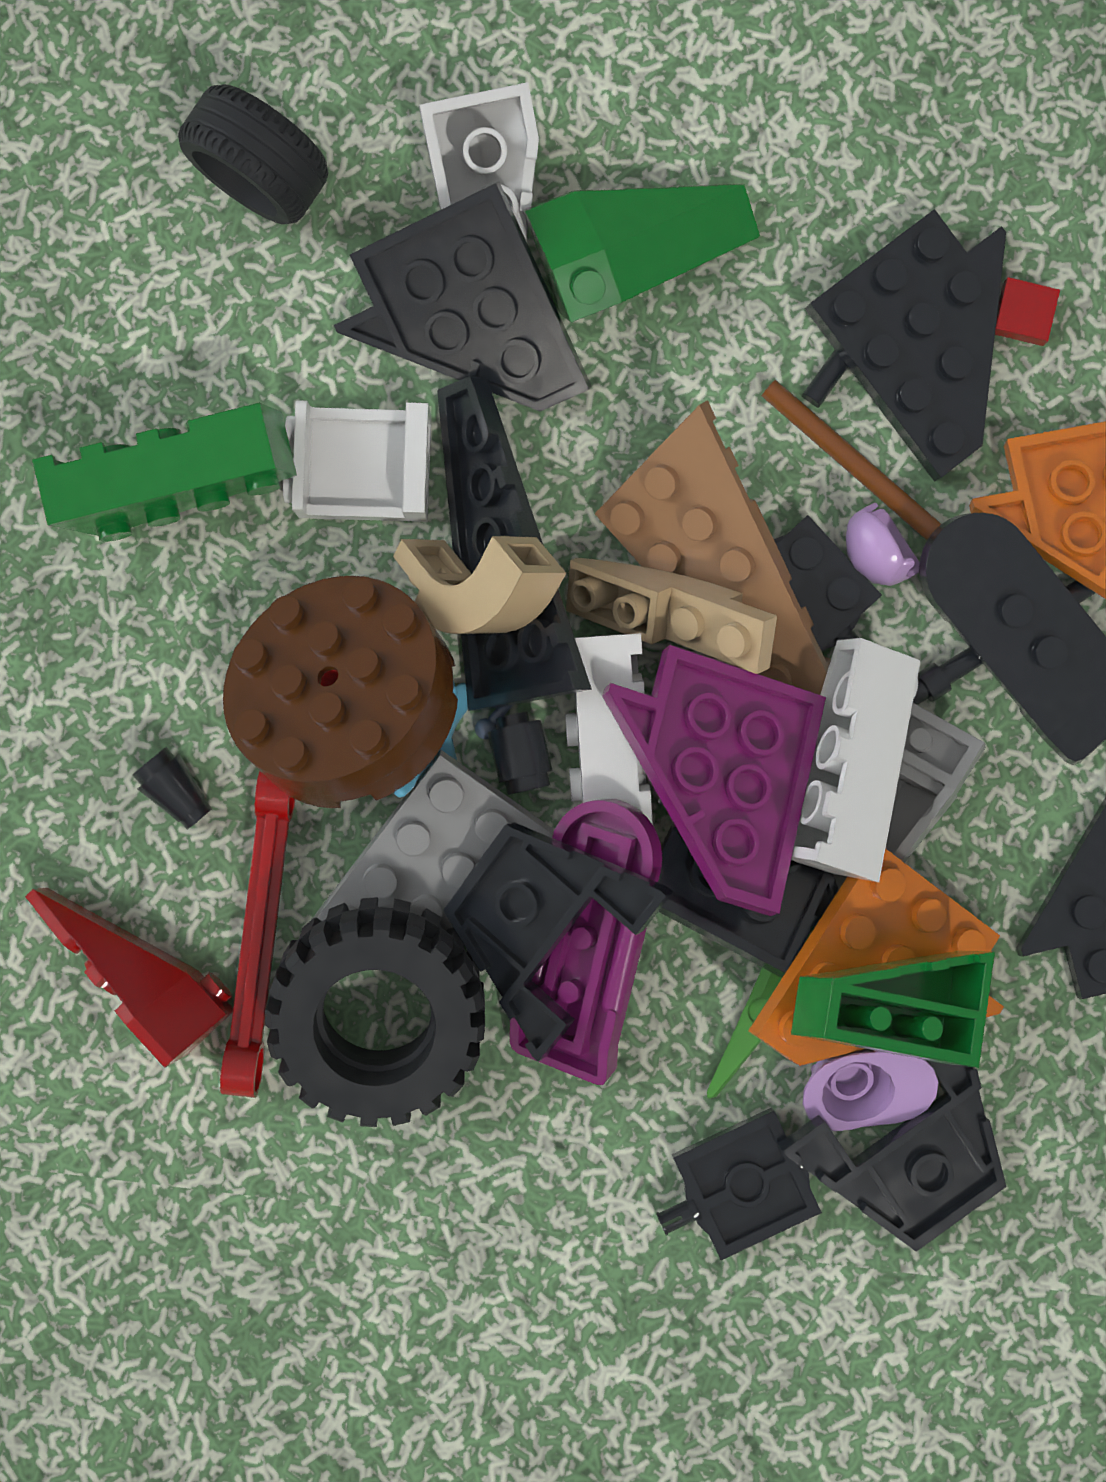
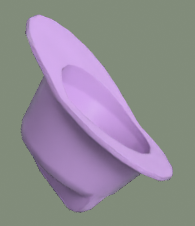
(869, 1089)

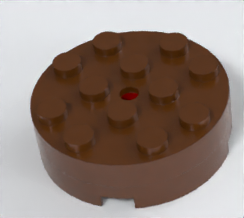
(340, 691)

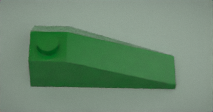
(629, 240)

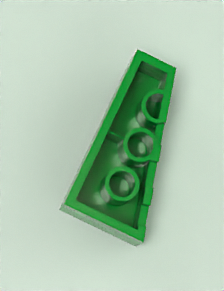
(166, 473)

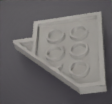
(431, 841)

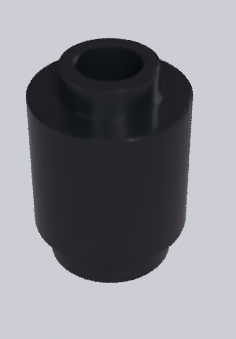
(520, 753)

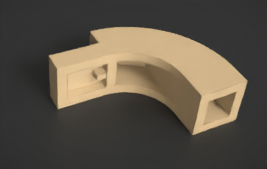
(501, 594)

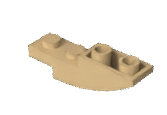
(673, 609)

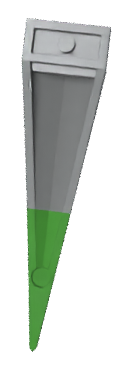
(930, 776)

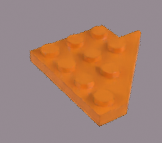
(1059, 499)
(869, 926)

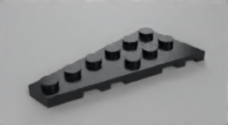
(486, 502)

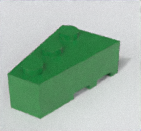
(902, 1007)

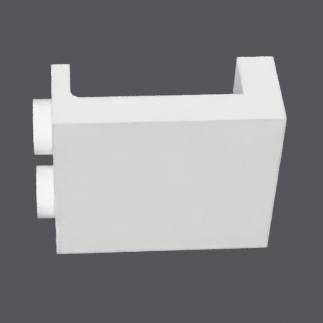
(360, 463)

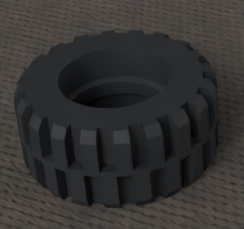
(362, 1079)

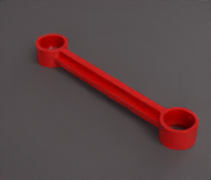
(245, 1048)

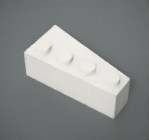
(605, 757)
(856, 759)

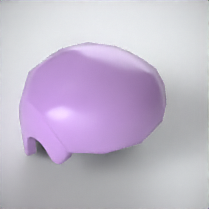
(879, 548)

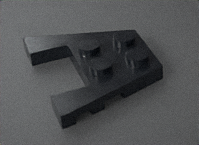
(523, 905)
(920, 1172)

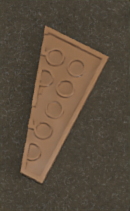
(695, 520)

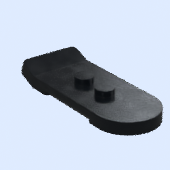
(1021, 627)

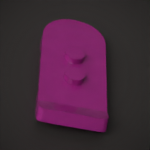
(598, 956)

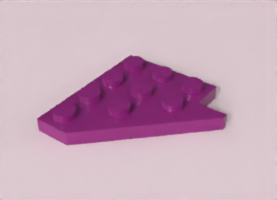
(728, 766)

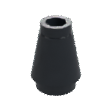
(172, 788)

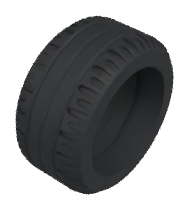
(253, 154)

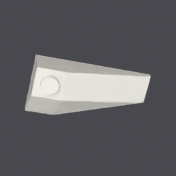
(483, 142)

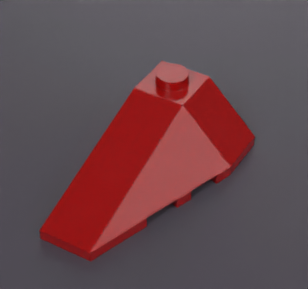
(161, 996)

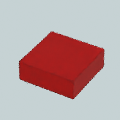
(1026, 311)

